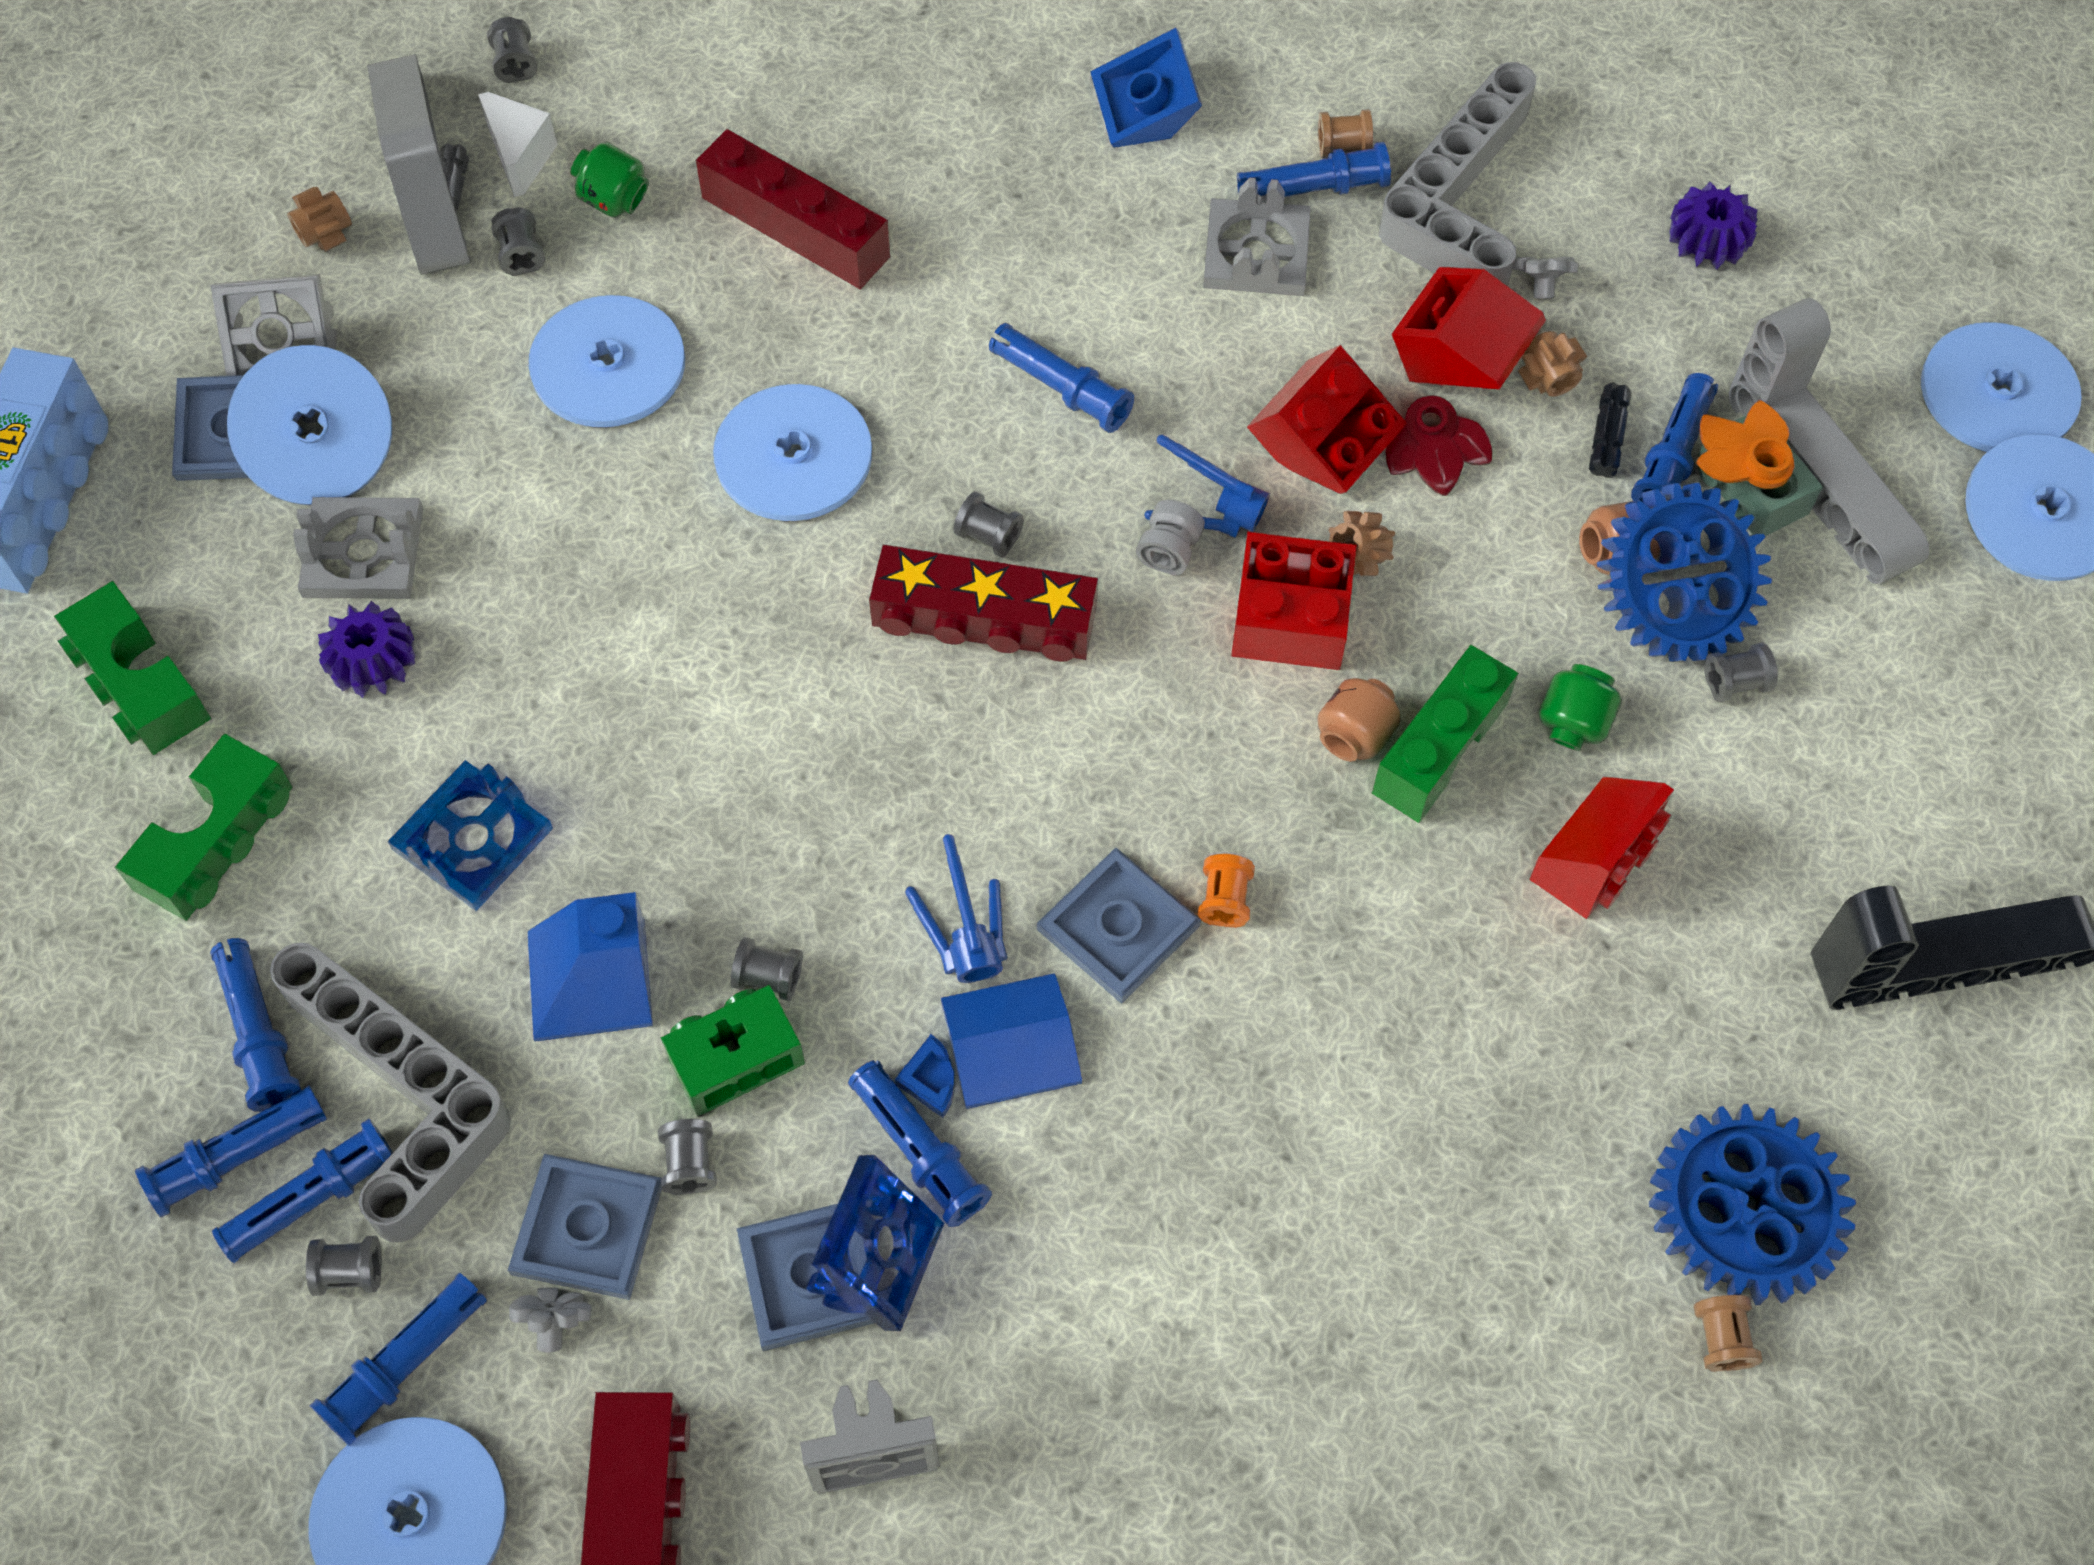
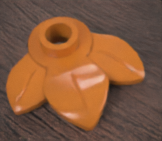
(1741, 449)

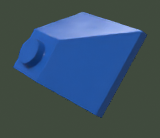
(590, 969)

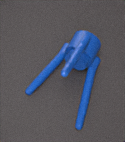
(1238, 502)
(974, 951)

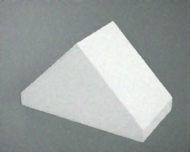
(521, 137)

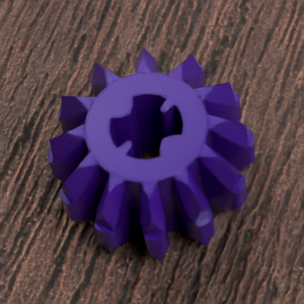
(1713, 225)
(366, 649)

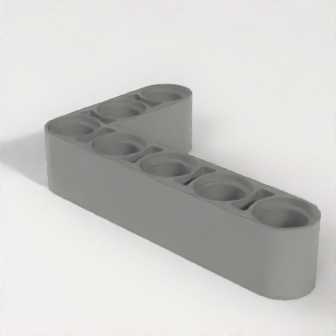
(416, 164)
(1419, 208)
(1853, 497)
(406, 1071)

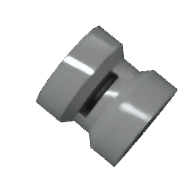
(1172, 532)

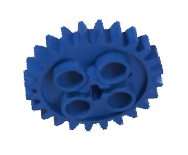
(1676, 523)
(1730, 1248)

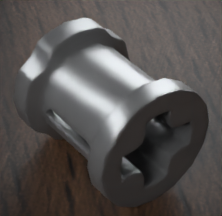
(517, 48)
(517, 241)
(988, 524)
(1741, 672)
(764, 967)
(687, 1156)
(343, 1265)

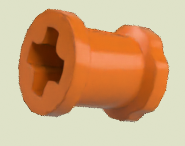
(1226, 890)

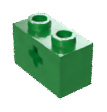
(715, 1075)

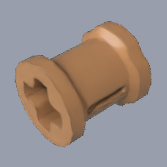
(1345, 132)
(1727, 1333)

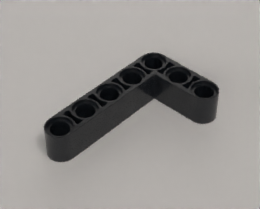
(1877, 953)

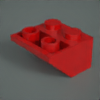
(1465, 330)
(1328, 421)
(1294, 601)
(1603, 843)

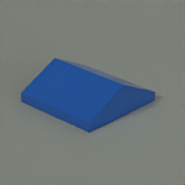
(1147, 91)
(1011, 1040)

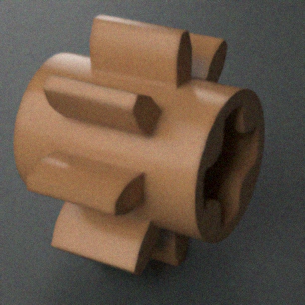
(319, 218)
(1552, 363)
(1372, 540)

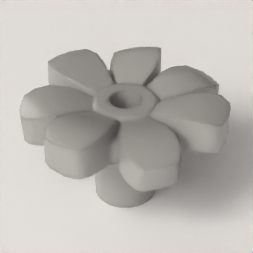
(1545, 272)
(549, 1315)

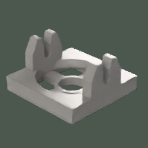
(1262, 274)
(231, 296)
(325, 513)
(869, 1446)

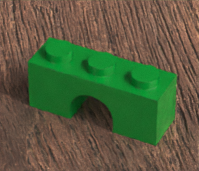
(152, 701)
(1438, 736)
(185, 868)

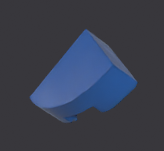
(929, 1077)

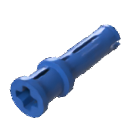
(1336, 172)
(1079, 387)
(1671, 458)
(258, 1046)
(205, 1162)
(934, 1163)
(332, 1174)
(376, 1380)

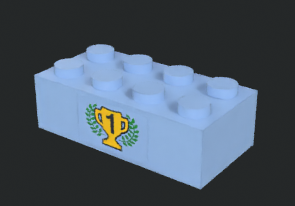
(45, 448)

